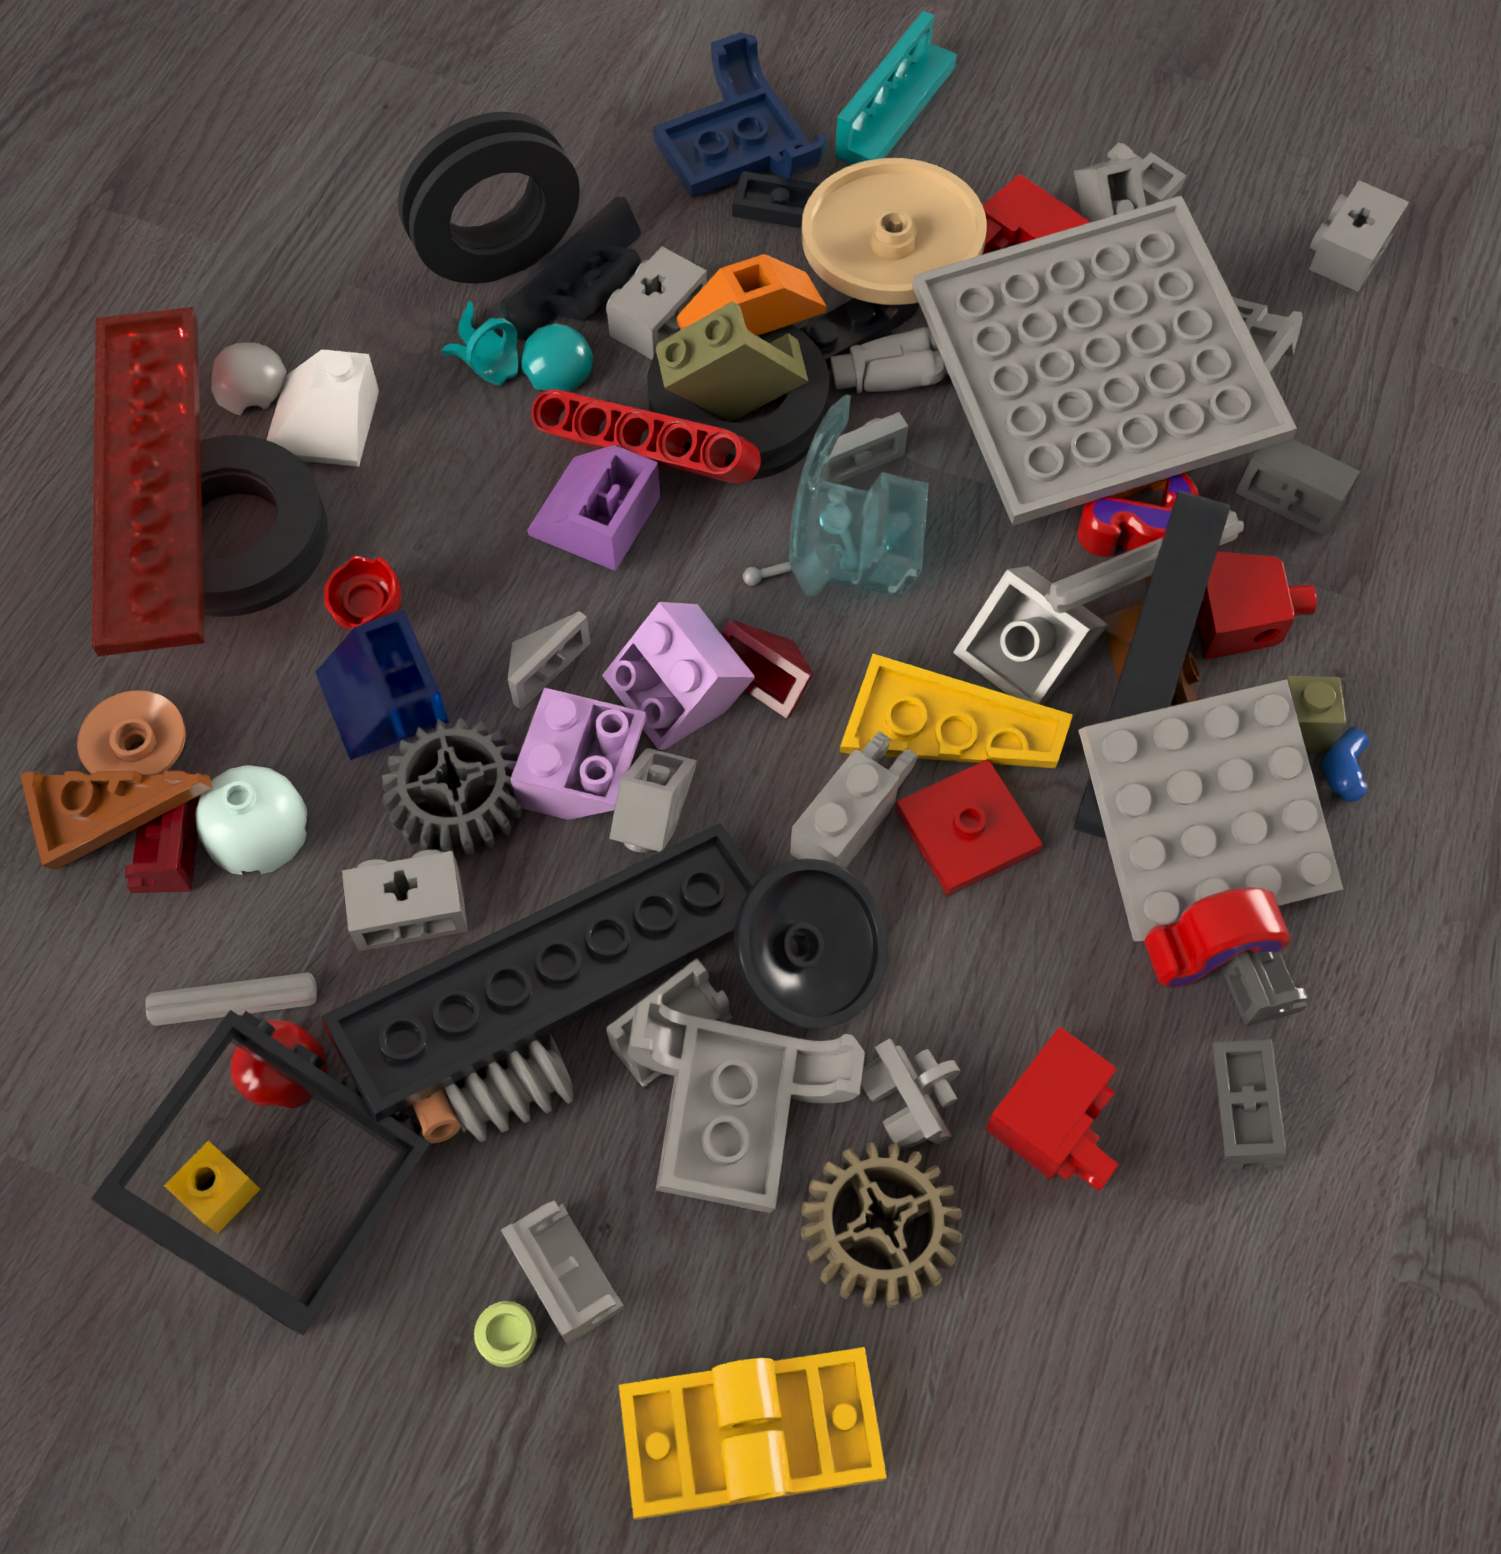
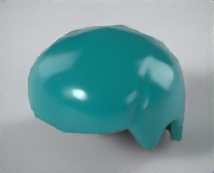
(557, 358)

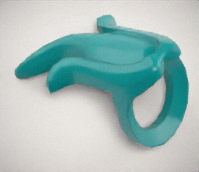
(485, 351)

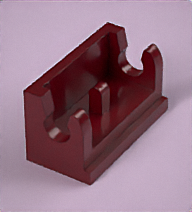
(165, 852)

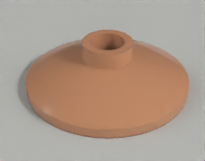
(126, 720)

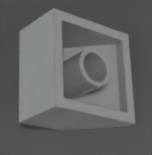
(1024, 642)

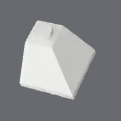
(326, 408)

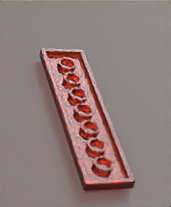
(147, 484)

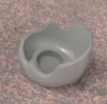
(247, 377)

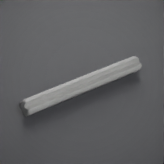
(1118, 572)

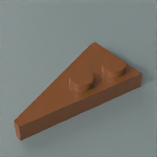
(85, 811)

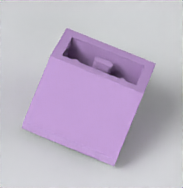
(677, 673)
(575, 755)

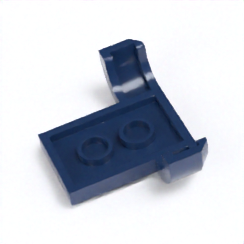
(739, 134)

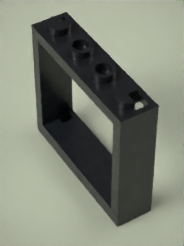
(304, 1070)

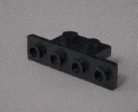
(578, 273)

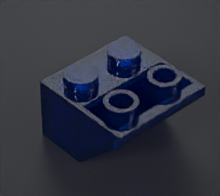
(380, 686)

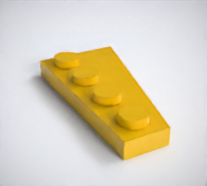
(951, 719)

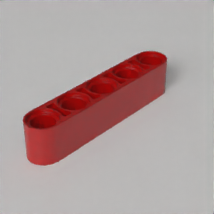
(664, 440)

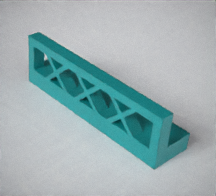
(893, 95)

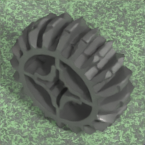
(413, 789)

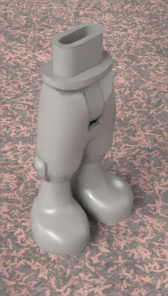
(890, 363)

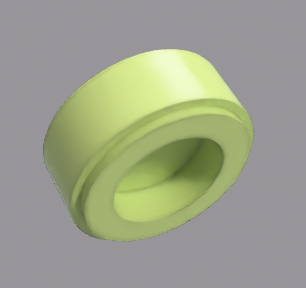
(505, 1334)

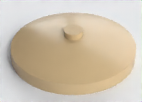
(886, 223)

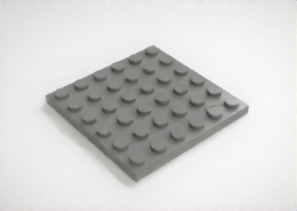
(1101, 359)

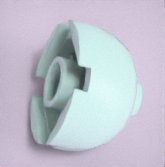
(251, 820)

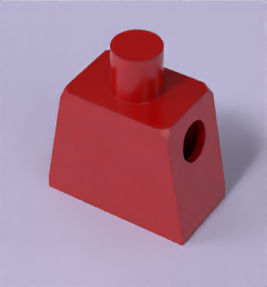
(1249, 604)

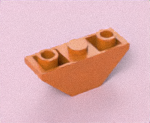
(766, 290)

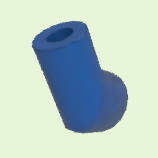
(1342, 768)

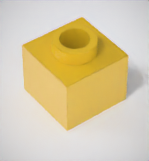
(221, 1201)

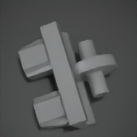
(895, 1072)

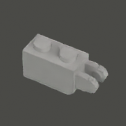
(851, 805)

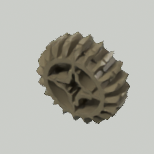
(927, 1201)

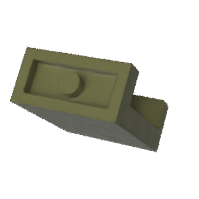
(727, 366)

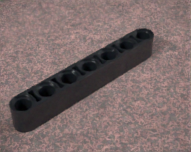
(1164, 622)

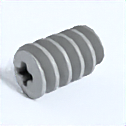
(511, 1089)

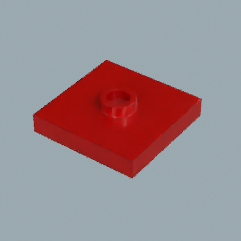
(968, 827)

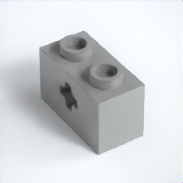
(1357, 234)
(652, 299)
(376, 906)

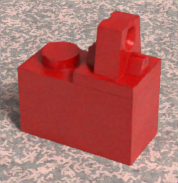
(1023, 214)
(1048, 1111)

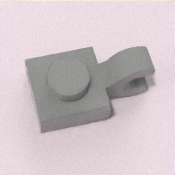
(1158, 177)

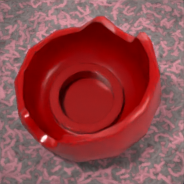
(362, 591)
(264, 1085)

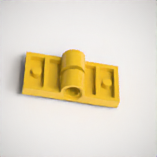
(750, 1432)

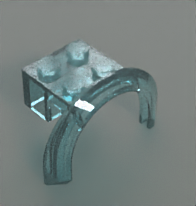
(853, 533)

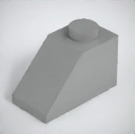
(1110, 188)
(651, 800)

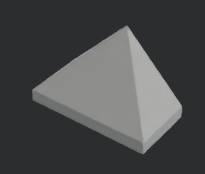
(544, 655)

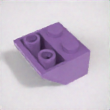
(599, 505)

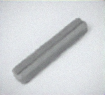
(238, 996)

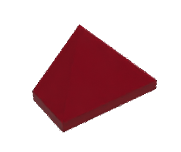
(776, 664)

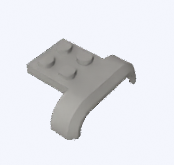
(734, 1099)

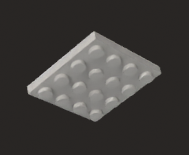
(1209, 804)

